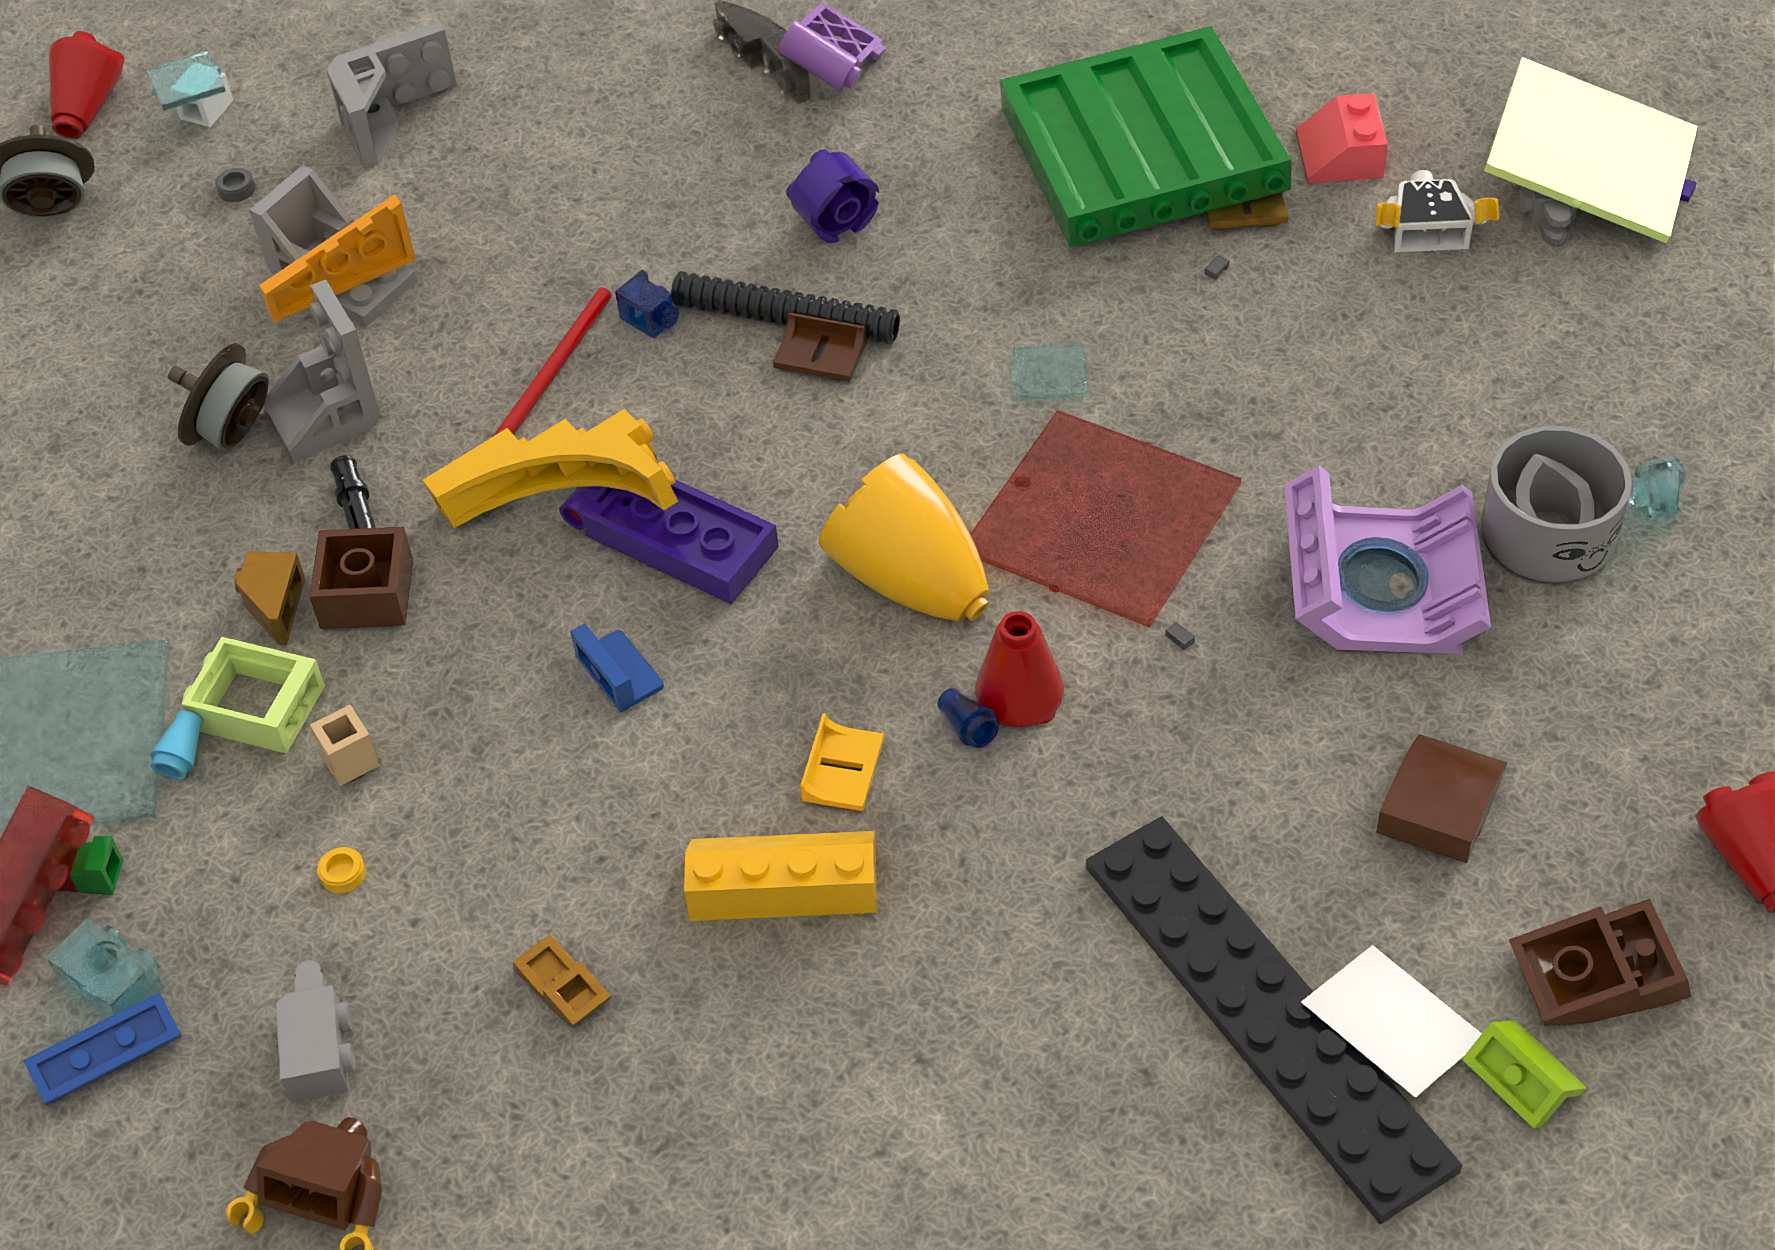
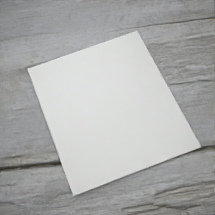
(1393, 1020)

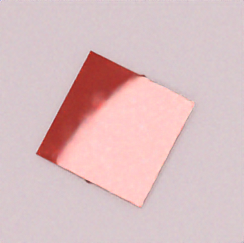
(1103, 517)

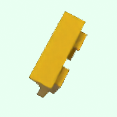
(846, 748)

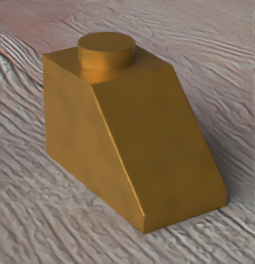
(271, 590)

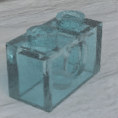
(83, 964)

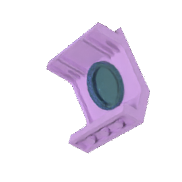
(1350, 553)

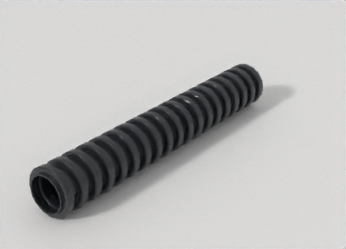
(777, 305)

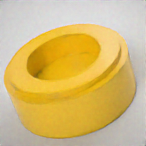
(341, 870)

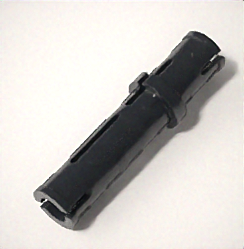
(351, 493)

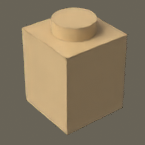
(345, 745)

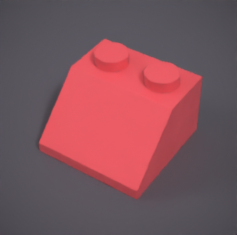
(1344, 140)

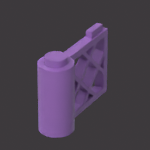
(826, 55)

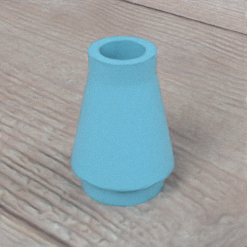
(178, 746)

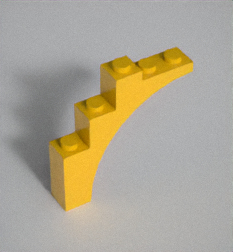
(561, 457)

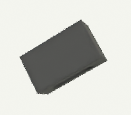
(1216, 267)
(1179, 635)

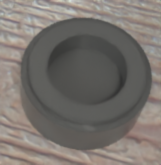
(235, 185)

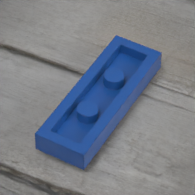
(102, 1048)

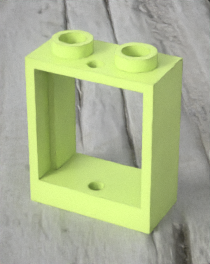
(288, 712)

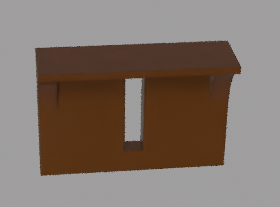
(804, 339)

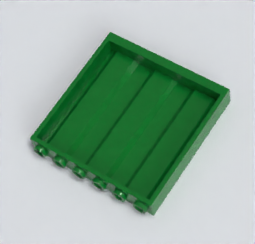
(1144, 136)

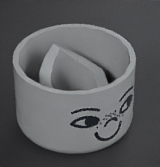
(1560, 473)

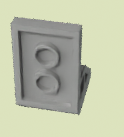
(385, 75)
(304, 215)
(322, 405)

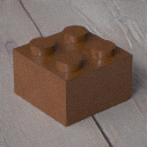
(361, 578)

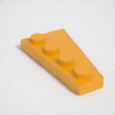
(349, 258)

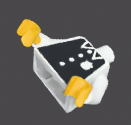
(1433, 214)

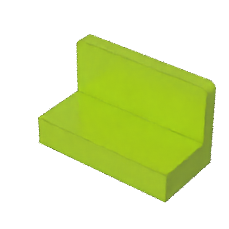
(1522, 1071)

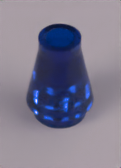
(971, 720)

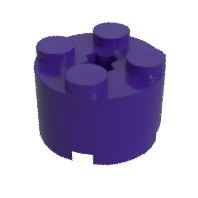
(833, 195)

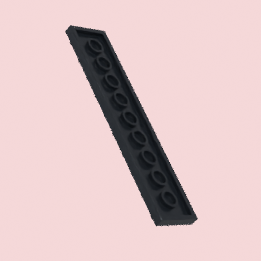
(1255, 1002)

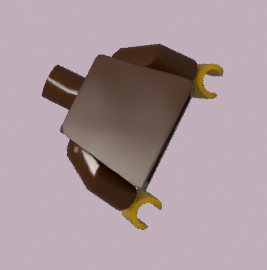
(316, 1176)

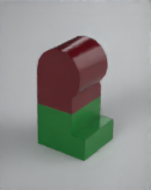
(88, 868)

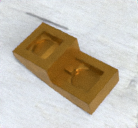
(560, 981)

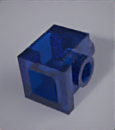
(646, 305)

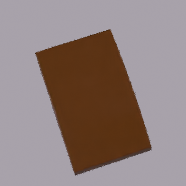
(1440, 798)
(1601, 965)

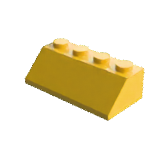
(780, 876)

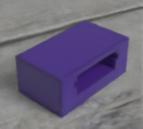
(1687, 190)

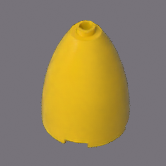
(908, 543)

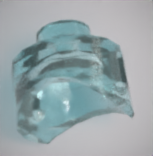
(1657, 487)

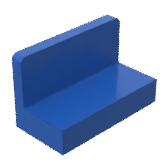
(616, 666)

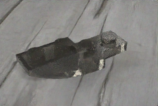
(757, 43)

